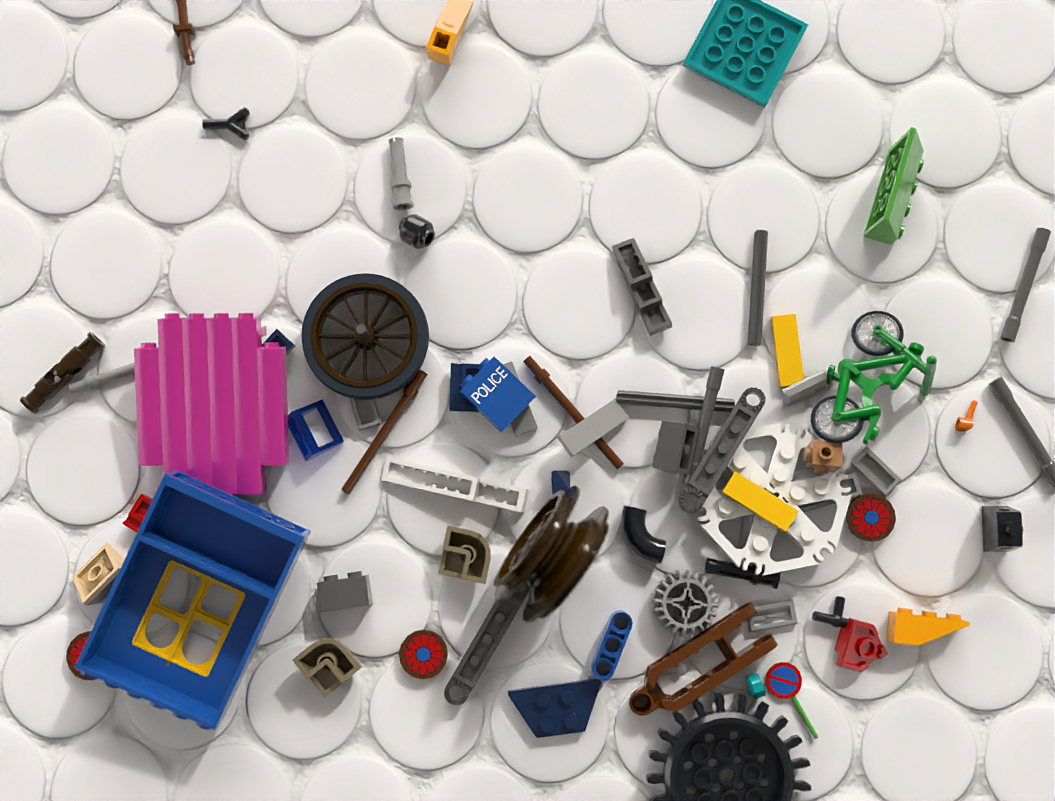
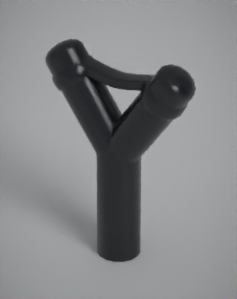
(230, 123)

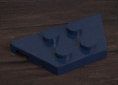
(557, 707)

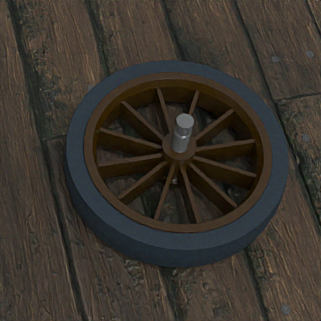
(365, 336)

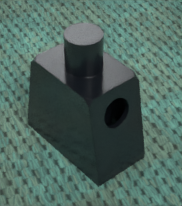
(1001, 529)

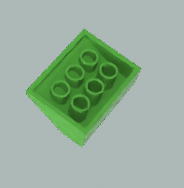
(895, 189)

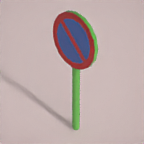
(785, 682)

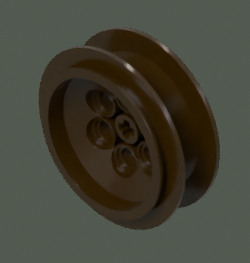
(552, 555)

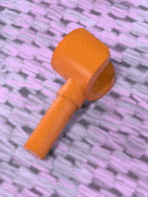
(966, 423)

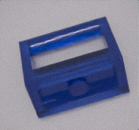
(303, 435)

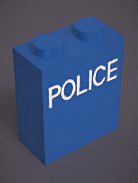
(496, 393)

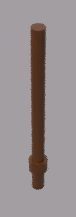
(542, 377)
(410, 392)

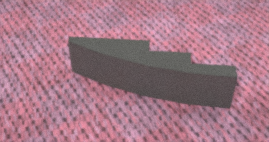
(641, 286)

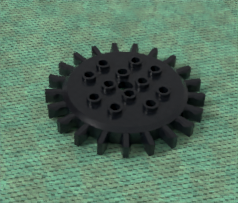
(752, 739)

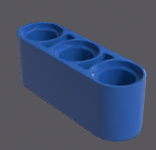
(611, 657)

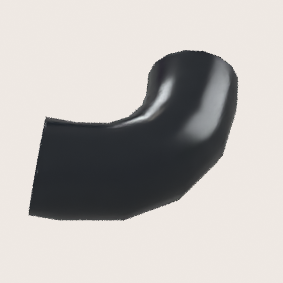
(639, 538)

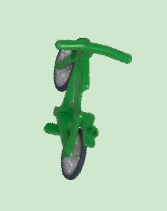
(876, 334)

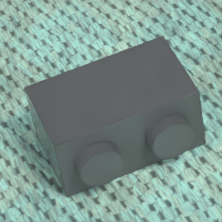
(675, 447)
(344, 592)

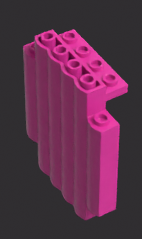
(212, 400)

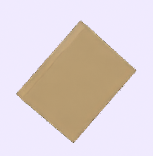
(98, 575)

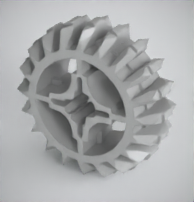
(706, 604)

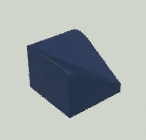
(560, 481)

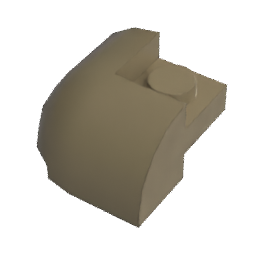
(465, 555)
(327, 664)

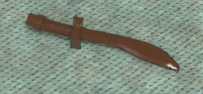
(184, 31)

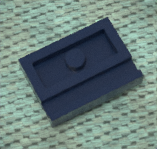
(458, 374)

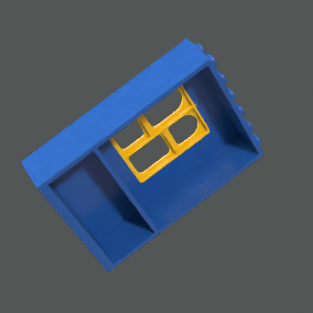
(224, 545)

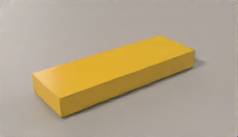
(787, 349)
(760, 502)

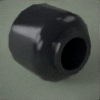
(416, 231)

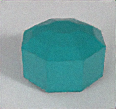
(755, 685)

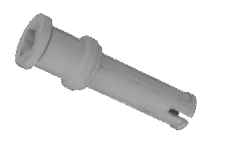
(400, 184)

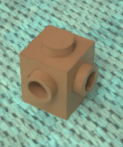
(823, 456)

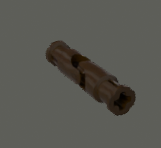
(69, 365)

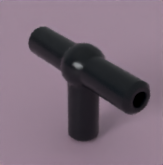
(836, 619)

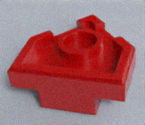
(858, 645)

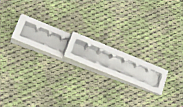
(455, 484)

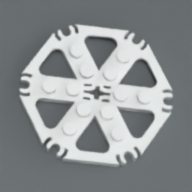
(796, 493)

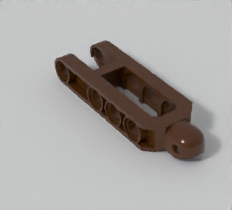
(650, 695)

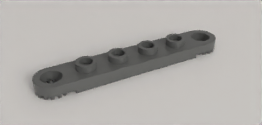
(722, 450)
(484, 645)

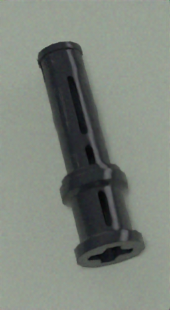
(729, 569)

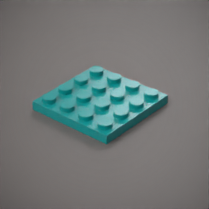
(745, 47)

